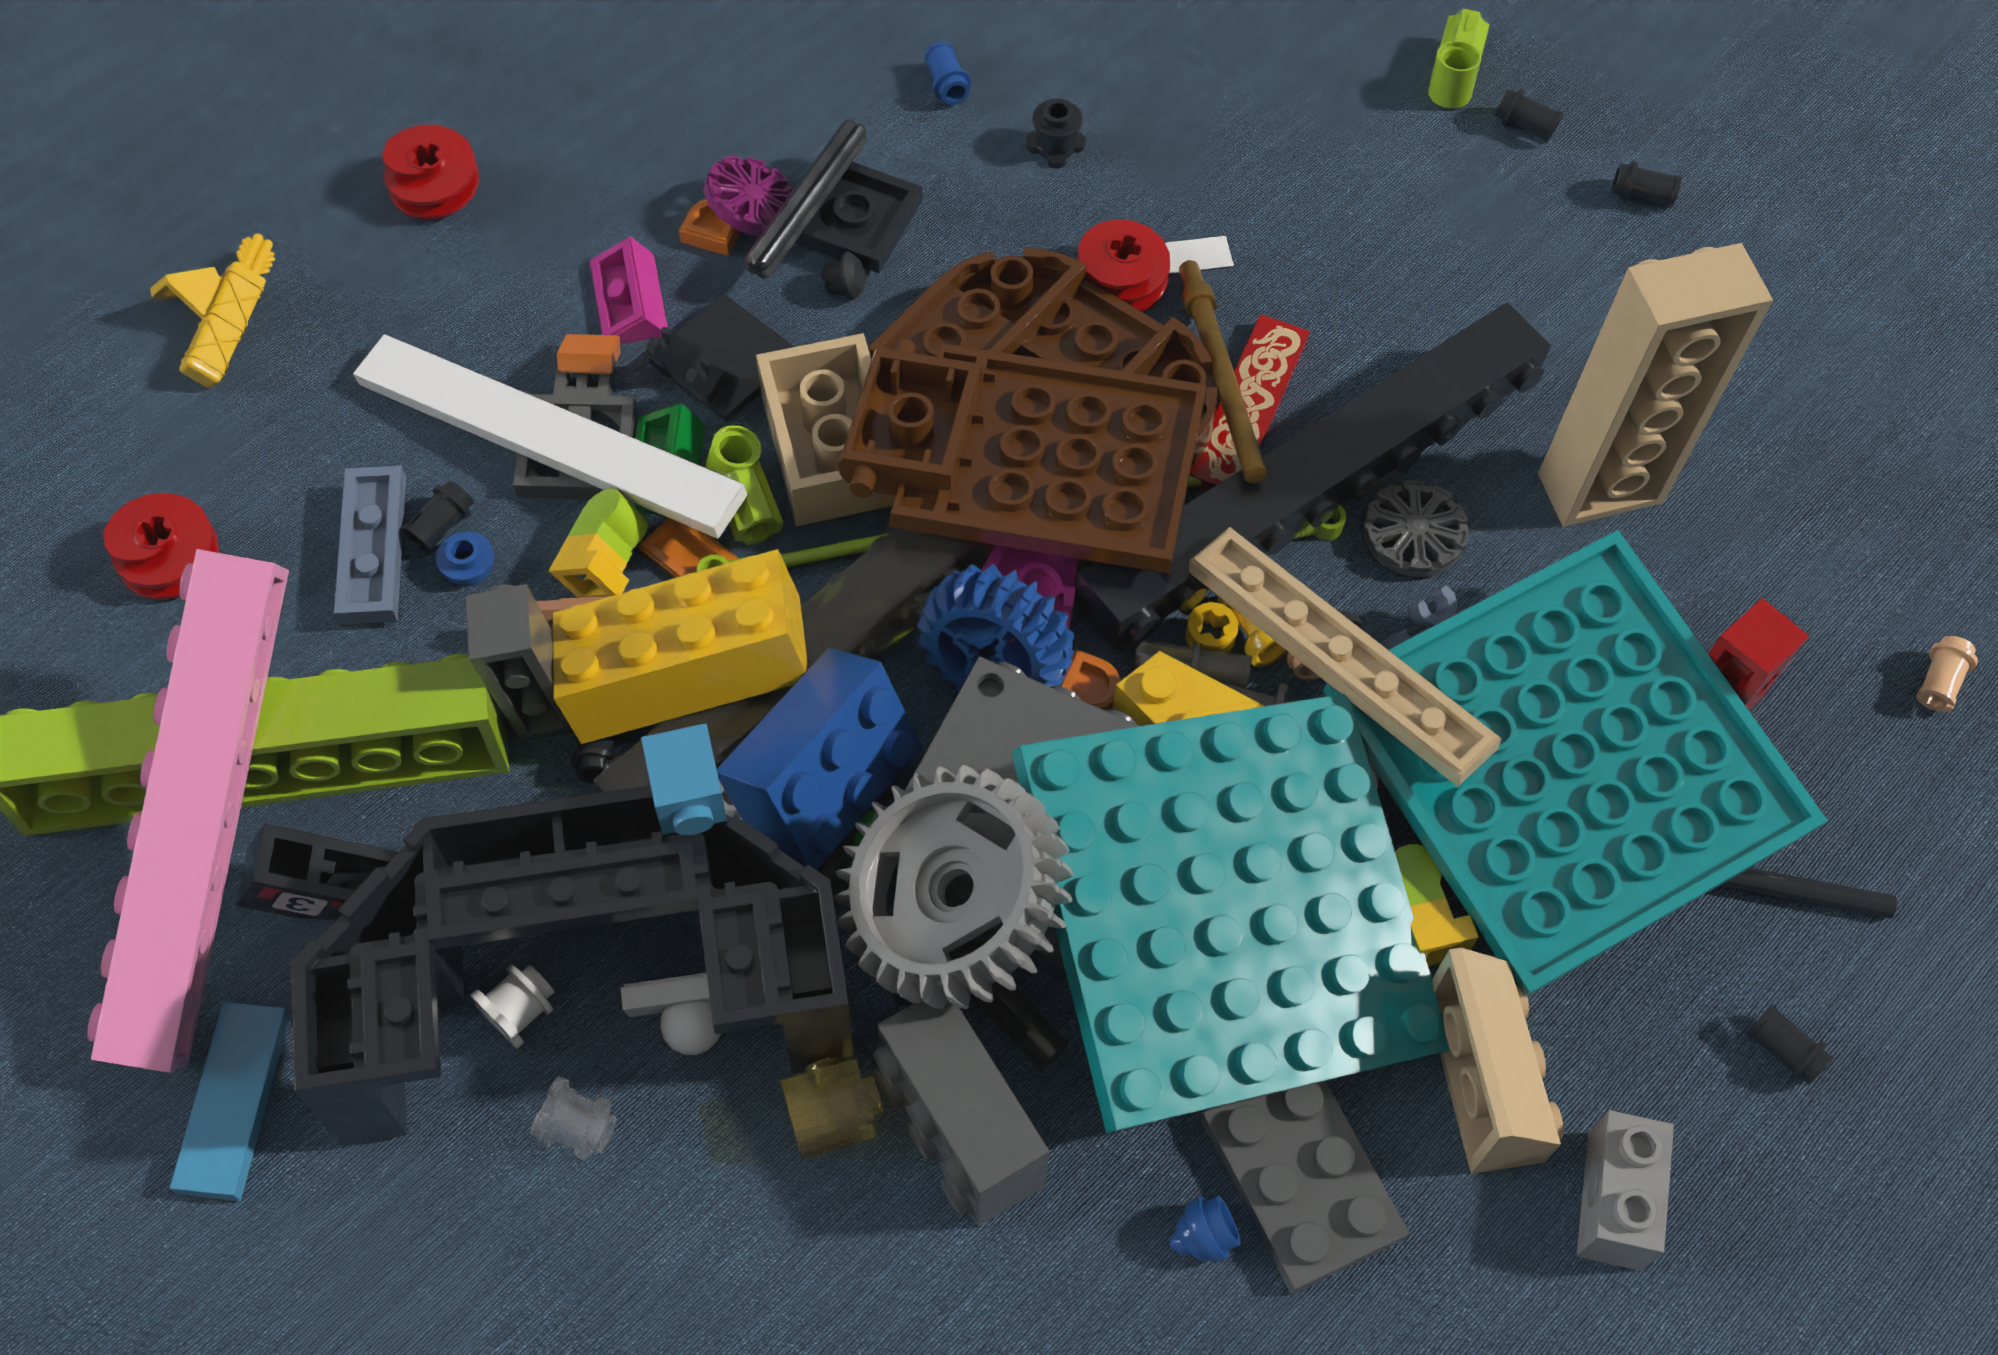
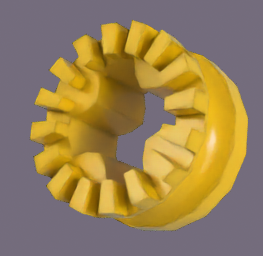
(1218, 616)

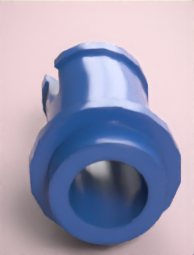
(950, 81)

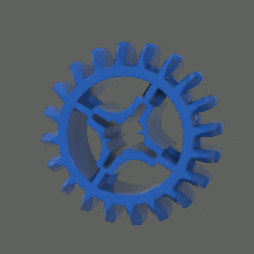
(979, 606)

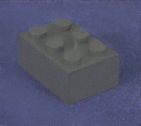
(960, 1110)

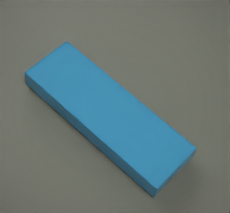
(230, 1102)

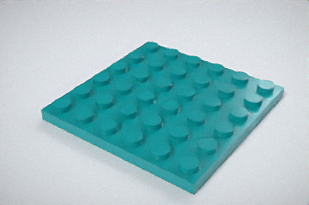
(1617, 768)
(1231, 908)

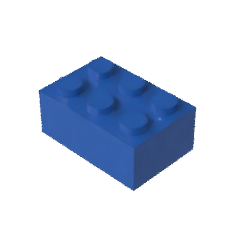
(821, 756)

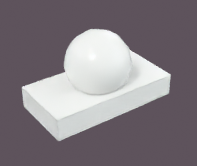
(684, 1010)

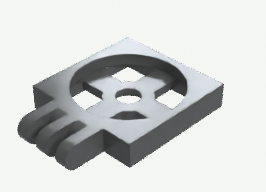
(581, 401)

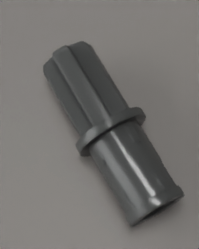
(1218, 665)

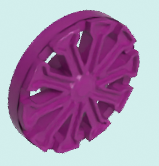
(746, 193)

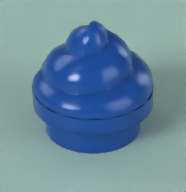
(1205, 1230)

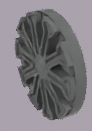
(1415, 529)

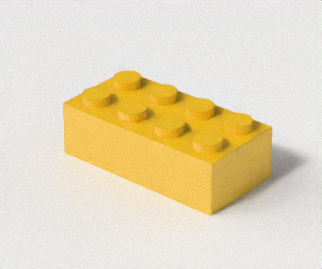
(678, 647)

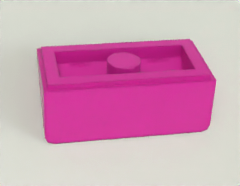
(628, 292)

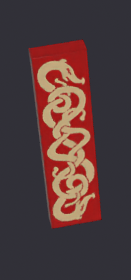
(1262, 380)

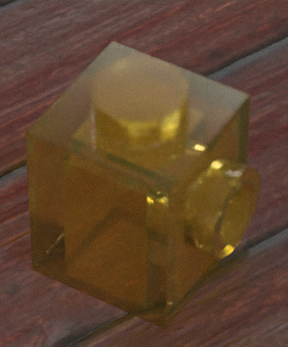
(831, 1106)

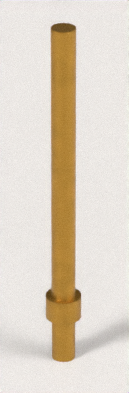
(1200, 305)

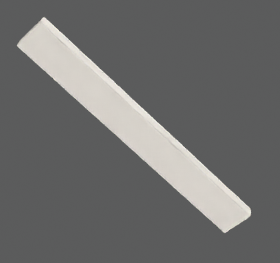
(552, 435)

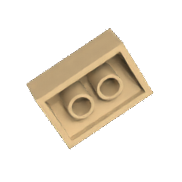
(1494, 1065)

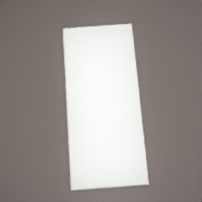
(1207, 252)

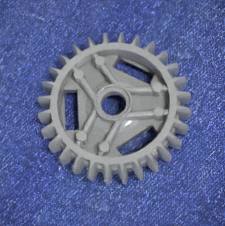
(934, 846)

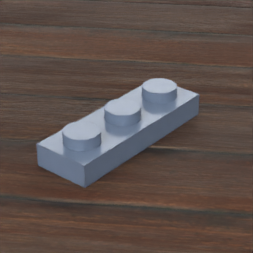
(370, 545)

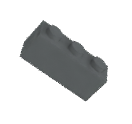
(514, 658)

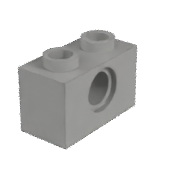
(1625, 1191)

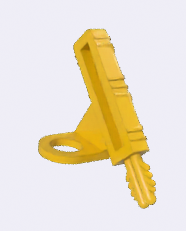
(222, 305)

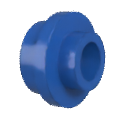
(469, 570)

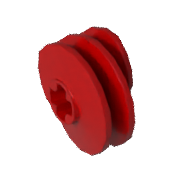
(429, 171)
(1126, 261)
(155, 540)

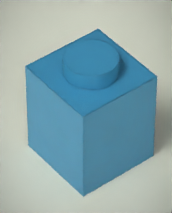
(684, 780)

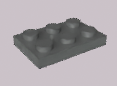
(1305, 1182)

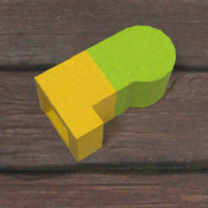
(600, 546)
(1433, 922)

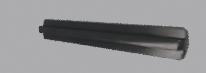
(805, 199)

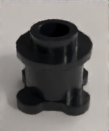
(1057, 131)

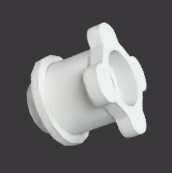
(515, 1002)

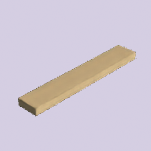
(1345, 657)

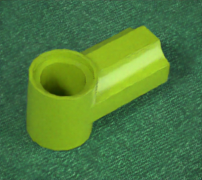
(1458, 59)
(758, 514)

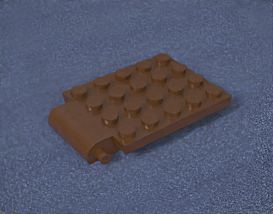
(1026, 452)

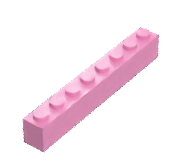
(188, 812)

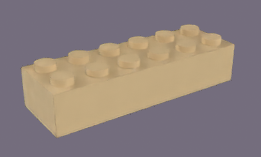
(1652, 381)

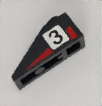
(304, 872)

